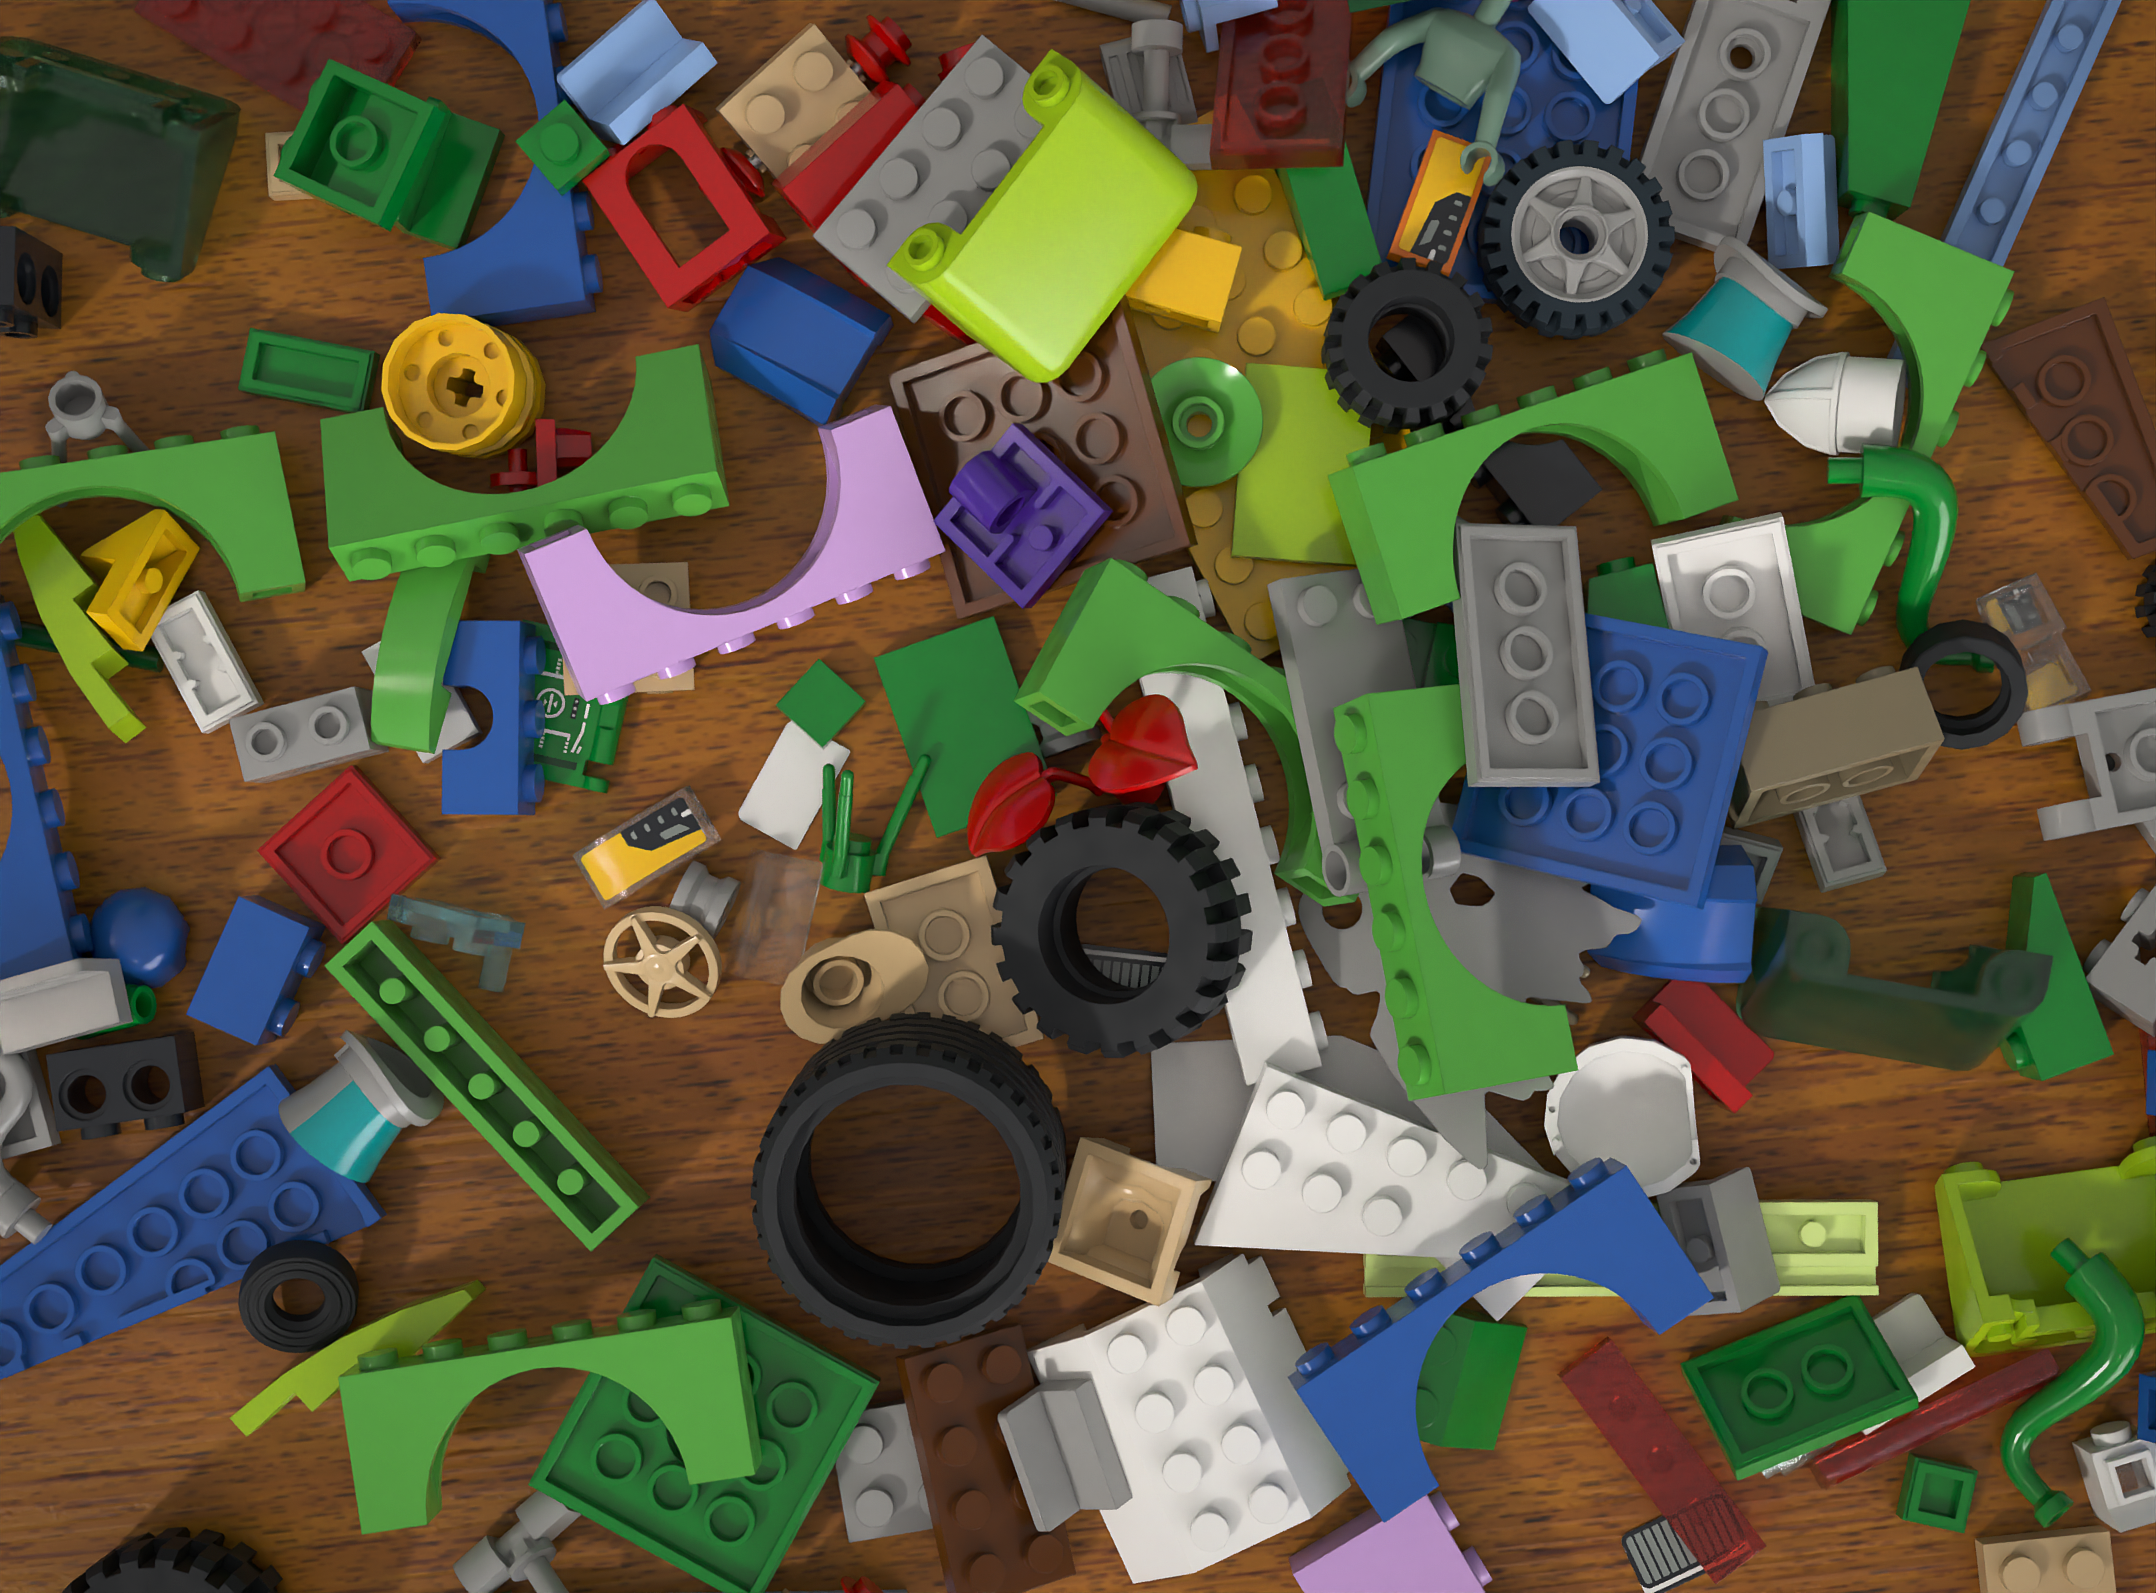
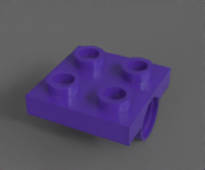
(1021, 514)

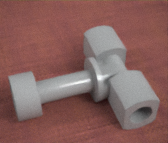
(1157, 42)
(521, 1552)

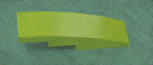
(62, 597)
(317, 1377)

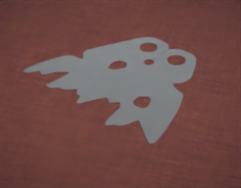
(1515, 944)

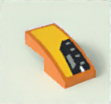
(1438, 204)

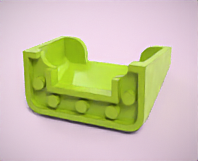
(1057, 231)
(2000, 1242)

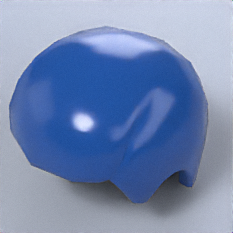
(143, 933)

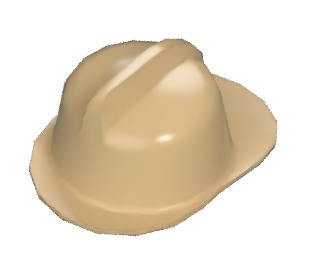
(851, 982)

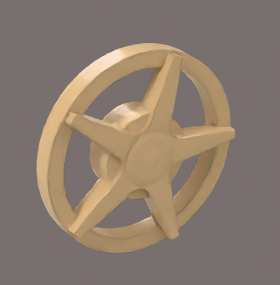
(662, 962)

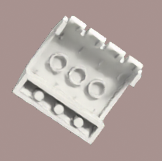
(1202, 1420)

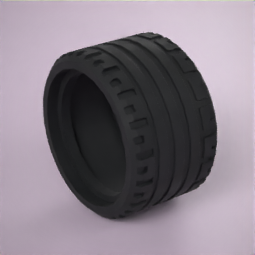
(883, 1296)

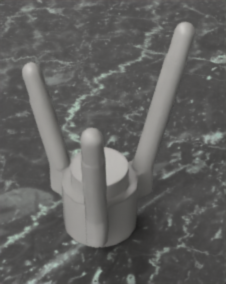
(84, 414)

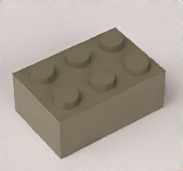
(1834, 745)

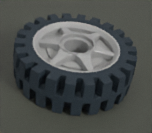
(1604, 200)

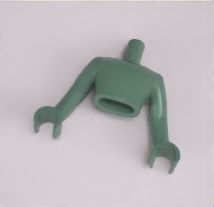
(1460, 62)

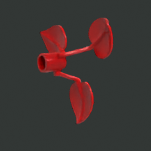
(1135, 760)

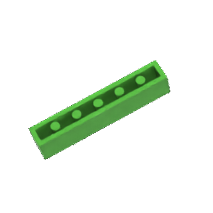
(487, 1082)

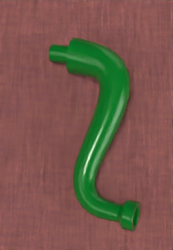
(1935, 509)
(2116, 1346)

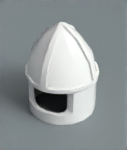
(1841, 402)

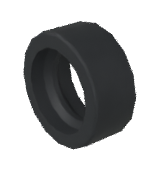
(1982, 639)

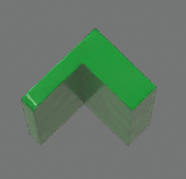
(451, 181)

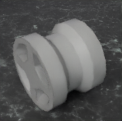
(705, 897)

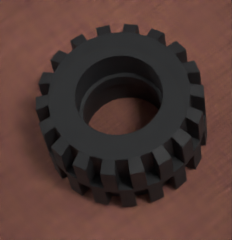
(1442, 306)

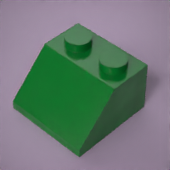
(1467, 1380)

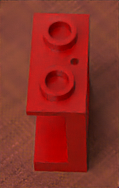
(749, 233)

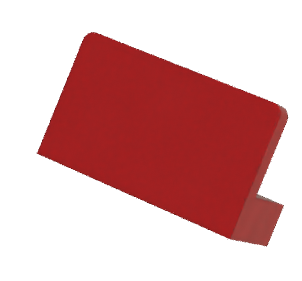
(1711, 1037)

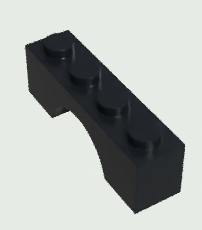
(1528, 481)

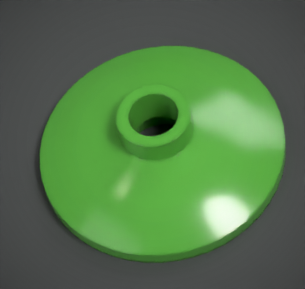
(1224, 396)

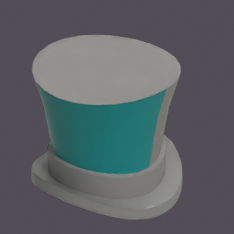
(1742, 320)
(360, 1106)

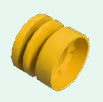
(428, 380)

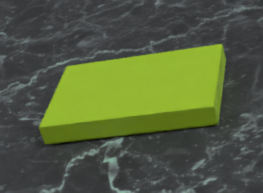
(1284, 491)

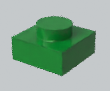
(563, 147)

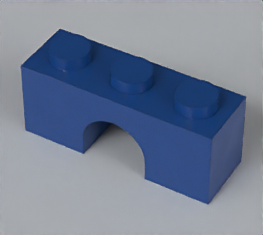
(501, 770)

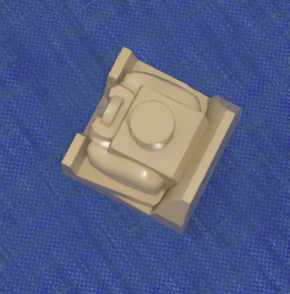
(1125, 1220)

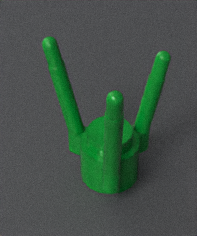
(848, 855)

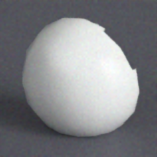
(1627, 1105)

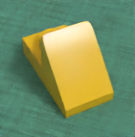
(139, 576)

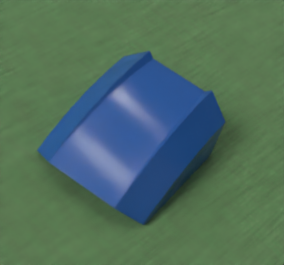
(797, 338)
(1688, 941)

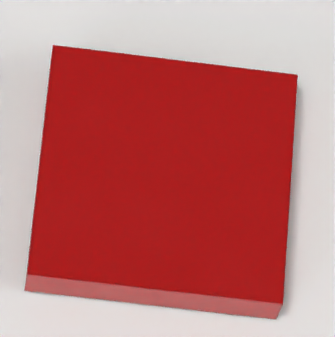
(348, 854)

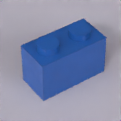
(258, 970)

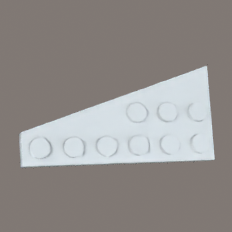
(1355, 1179)

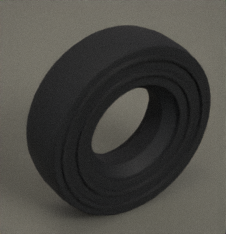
(291, 1331)

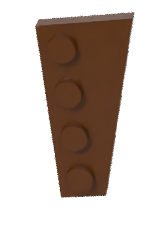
(2089, 413)

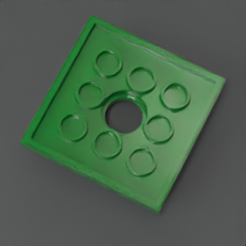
(628, 1475)

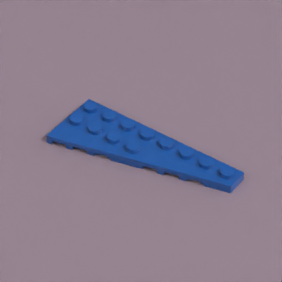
(175, 1228)

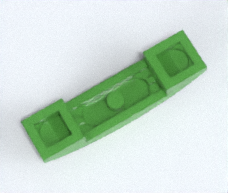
(415, 652)

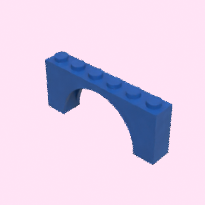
(537, 254)
(35, 874)
(1369, 1380)

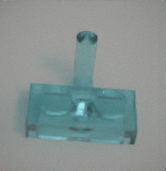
(472, 930)

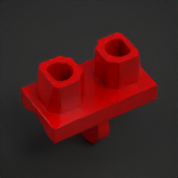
(554, 449)

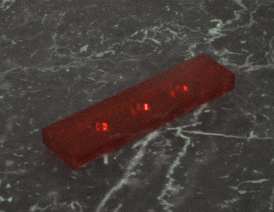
(1934, 1419)
(1661, 1460)

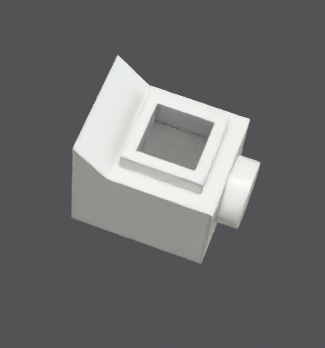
(2119, 1475)

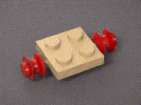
(803, 96)

